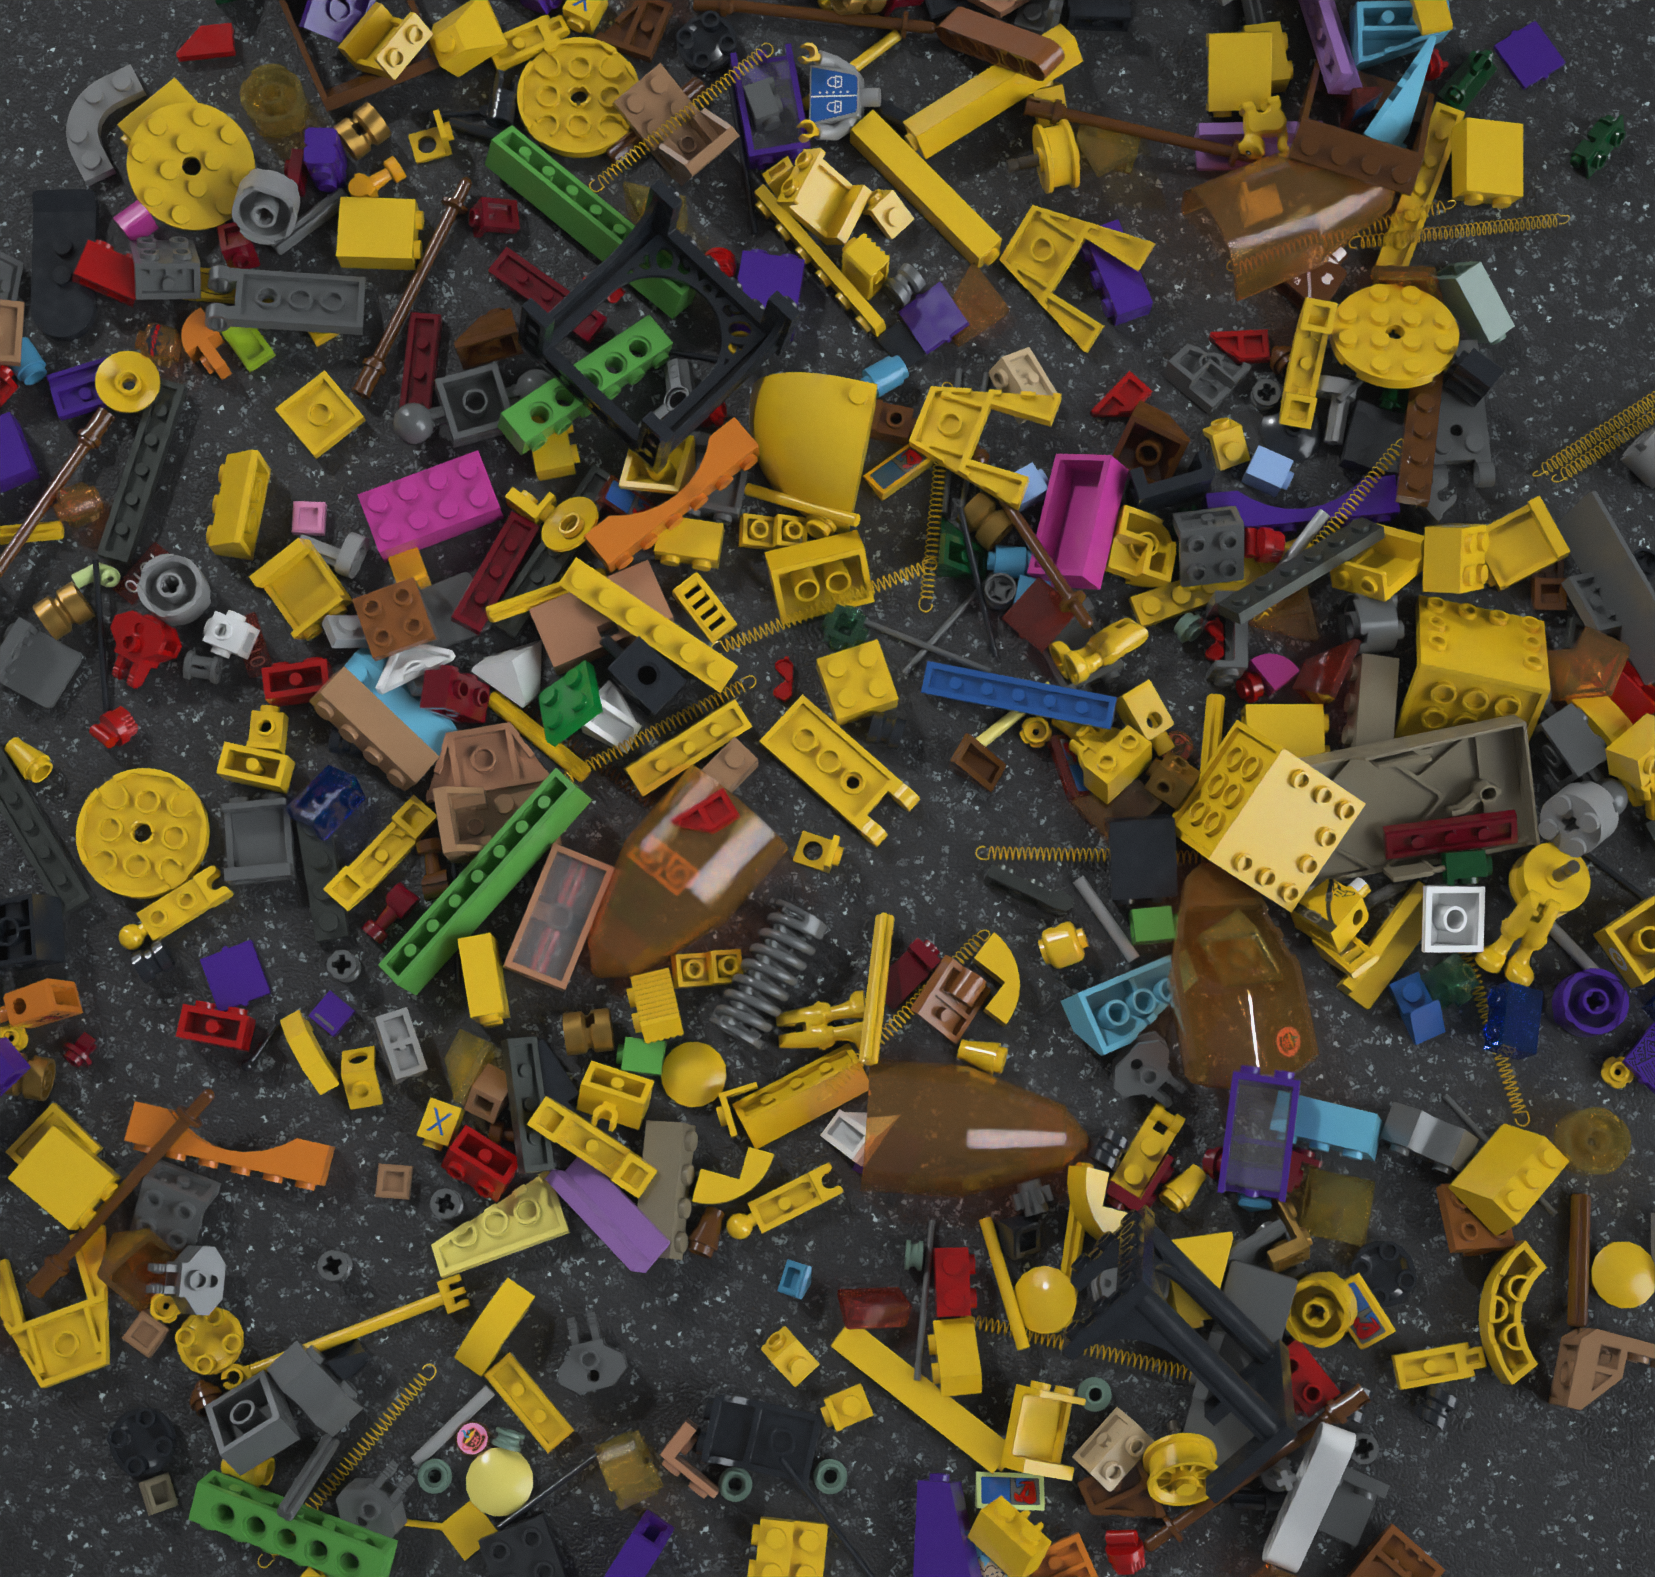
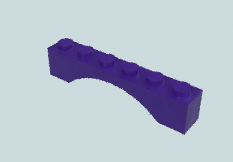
(1376, 507)

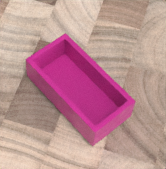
(431, 505)
(1080, 517)

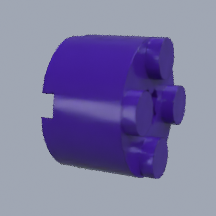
(1603, 991)

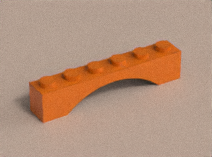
(620, 537)
(297, 1159)

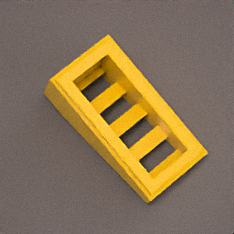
(705, 591)
(1351, 952)

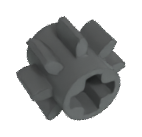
(1032, 1197)

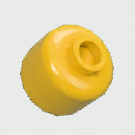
(1063, 945)

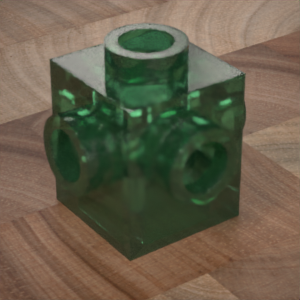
(844, 617)
(1450, 981)

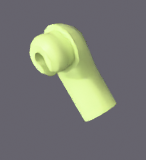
(108, 576)

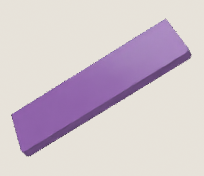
(1330, 46)
(1226, 134)
(610, 1214)

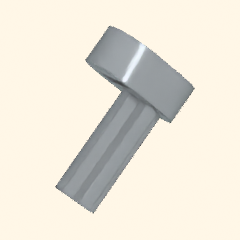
(1331, 388)
(348, 558)
(1278, 1477)

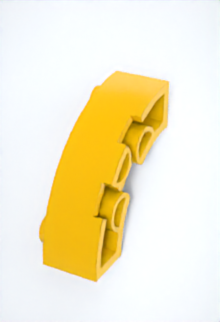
(1501, 1312)

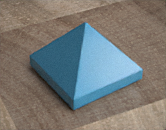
(1254, 1204)
(795, 1279)

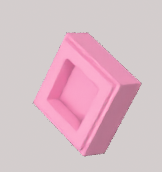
(309, 518)

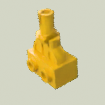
(1107, 757)
(1633, 760)

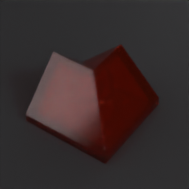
(1324, 673)

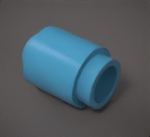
(32, 364)
(886, 373)
(1009, 560)

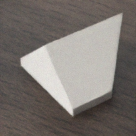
(514, 672)
(616, 720)
(847, 1134)

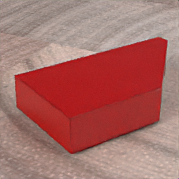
(209, 43)
(1243, 345)
(1122, 398)
(709, 814)

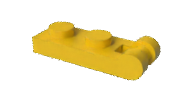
(1147, 1150)

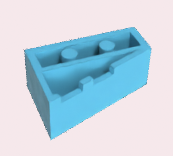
(1384, 32)
(1337, 1128)

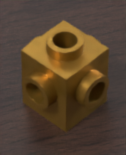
(1171, 778)

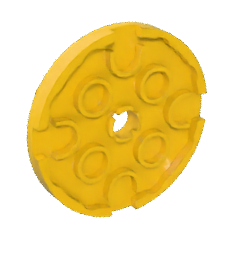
(553, 78)
(157, 157)
(1422, 321)
(109, 825)

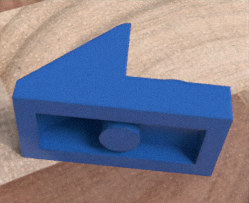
(1418, 1011)

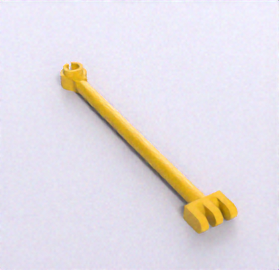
(444, 1297)

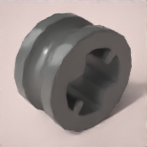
(1257, 401)
(1370, 1454)

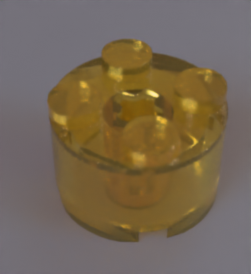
(274, 101)
(1611, 1139)
(627, 1469)

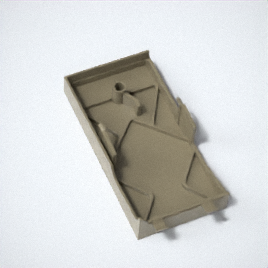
(1424, 779)

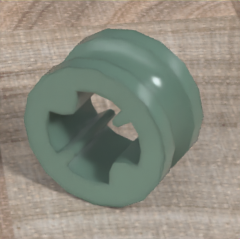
(913, 1255)
(508, 1439)

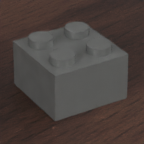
(251, 1423)

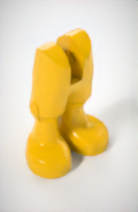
(1100, 650)
(1533, 934)
(815, 1024)

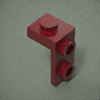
(910, 971)
(1122, 1199)

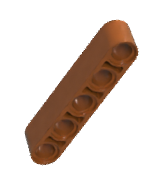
(1000, 43)

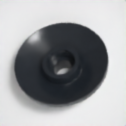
(1293, 445)

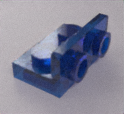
(327, 801)

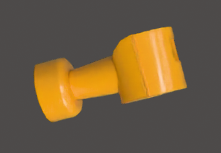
(368, 187)

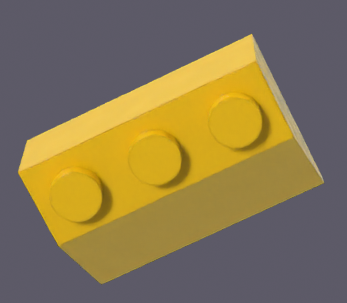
(239, 505)
(818, 571)
(1508, 1176)

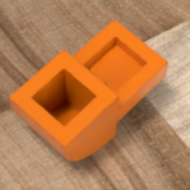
(202, 343)

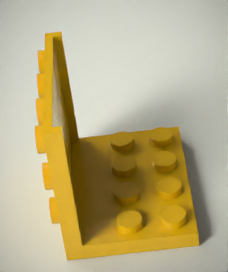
(1474, 668)
(1265, 815)

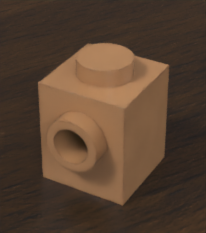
(488, 1094)

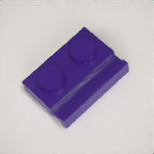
(75, 390)

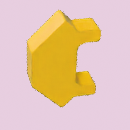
(308, 1052)

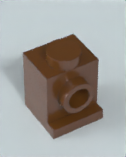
(886, 431)

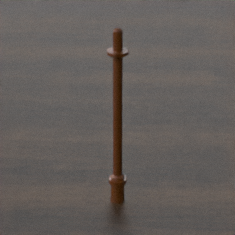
(727, 7)
(1056, 111)
(374, 365)
(87, 440)
(1072, 600)
(58, 1264)
(1335, 1412)

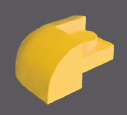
(1141, 549)

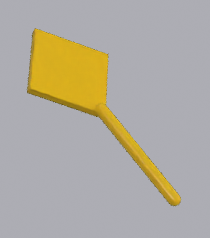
(462, 1528)

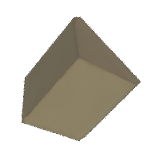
(158, 1493)

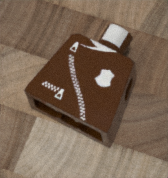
(1318, 283)

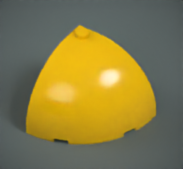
(813, 436)

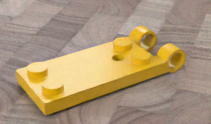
(824, 761)

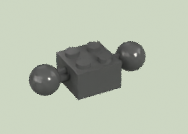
(468, 405)
(1572, 750)

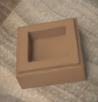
(394, 1181)
(146, 1334)

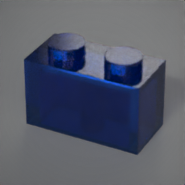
(1513, 1020)

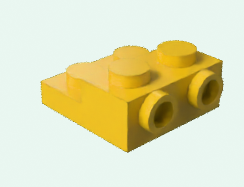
(788, 1548)

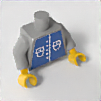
(835, 96)

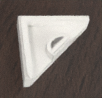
(411, 664)

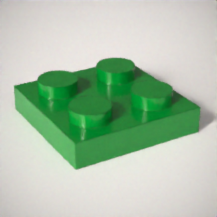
(570, 703)

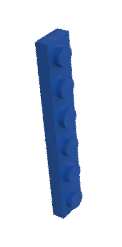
(1019, 695)

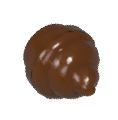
(1279, 359)
(202, 1395)

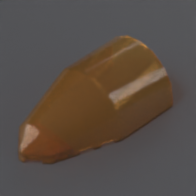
(1284, 217)
(677, 881)
(1237, 1025)
(959, 1131)

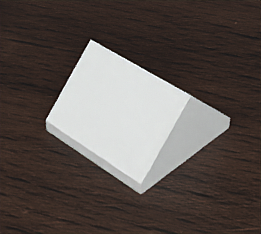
(1453, 918)

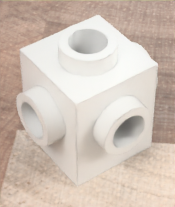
(230, 635)

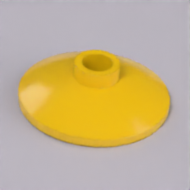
(119, 370)
(569, 523)

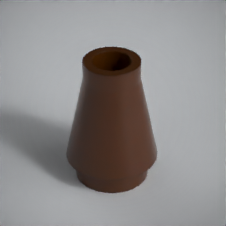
(706, 1233)

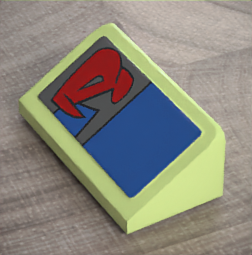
(1019, 1489)

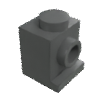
(763, 104)

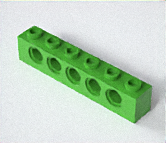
(642, 337)
(309, 1525)

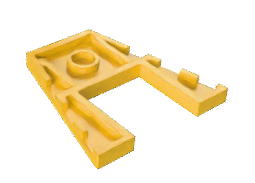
(1044, 251)
(953, 425)
(68, 1339)

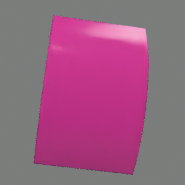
(135, 221)
(1273, 670)

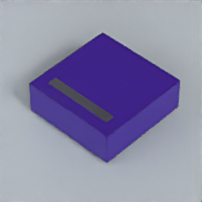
(332, 1013)

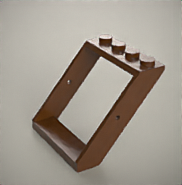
(367, 83)
(1357, 154)

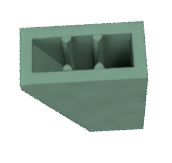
(1474, 301)

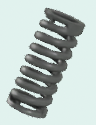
(724, 1015)

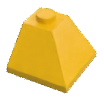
(467, 37)

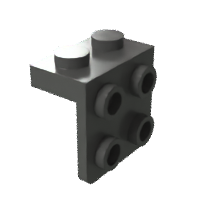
(441, 603)
(36, 663)
(1255, 1248)

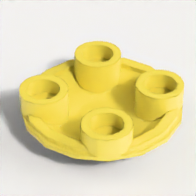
(499, 1481)

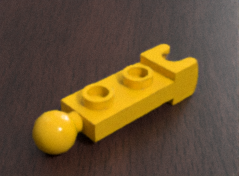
(176, 909)
(783, 1203)

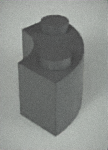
(1428, 1138)
(315, 1387)

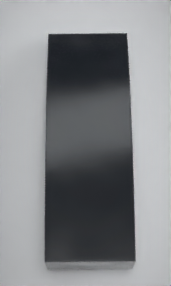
(555, 1079)

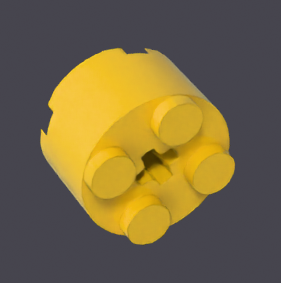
(1321, 1327)

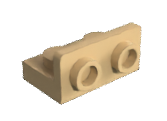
(1020, 373)
(1113, 1449)

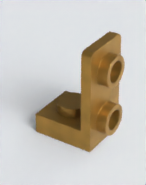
(1289, 1253)

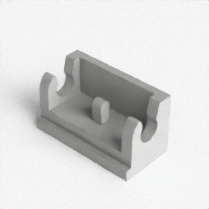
(400, 1045)

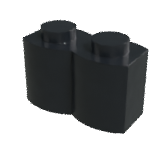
(1472, 376)

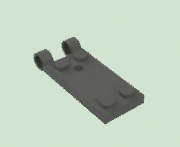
(300, 301)
(1473, 442)

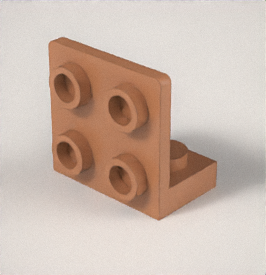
(676, 1464)

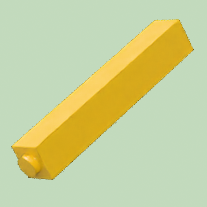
(981, 100)
(925, 190)
(921, 1396)

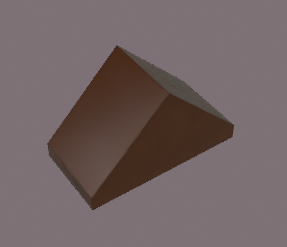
(976, 763)

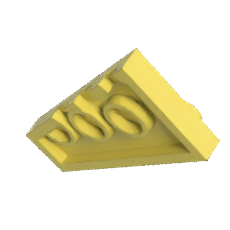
(513, 1224)

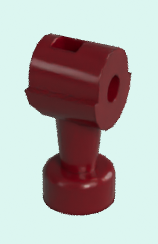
(399, 905)

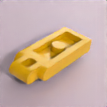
(529, 40)
(1437, 1365)

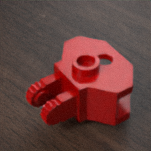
(141, 645)

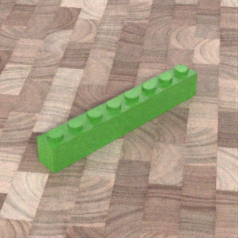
(578, 211)
(485, 882)

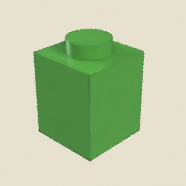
(1152, 925)
(641, 1057)

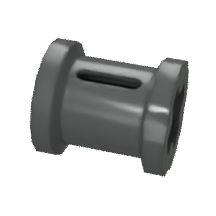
(191, 669)
(336, 959)
(437, 1208)
(325, 1261)

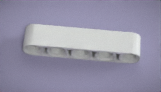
(1310, 1498)

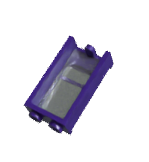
(770, 147)
(1259, 1133)

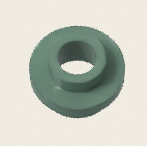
(1188, 627)
(1087, 1385)
(425, 1481)
(838, 1484)
(735, 1495)

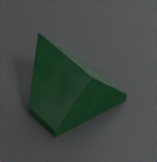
(953, 555)

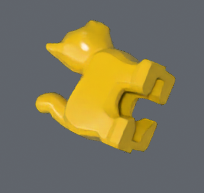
(1262, 125)

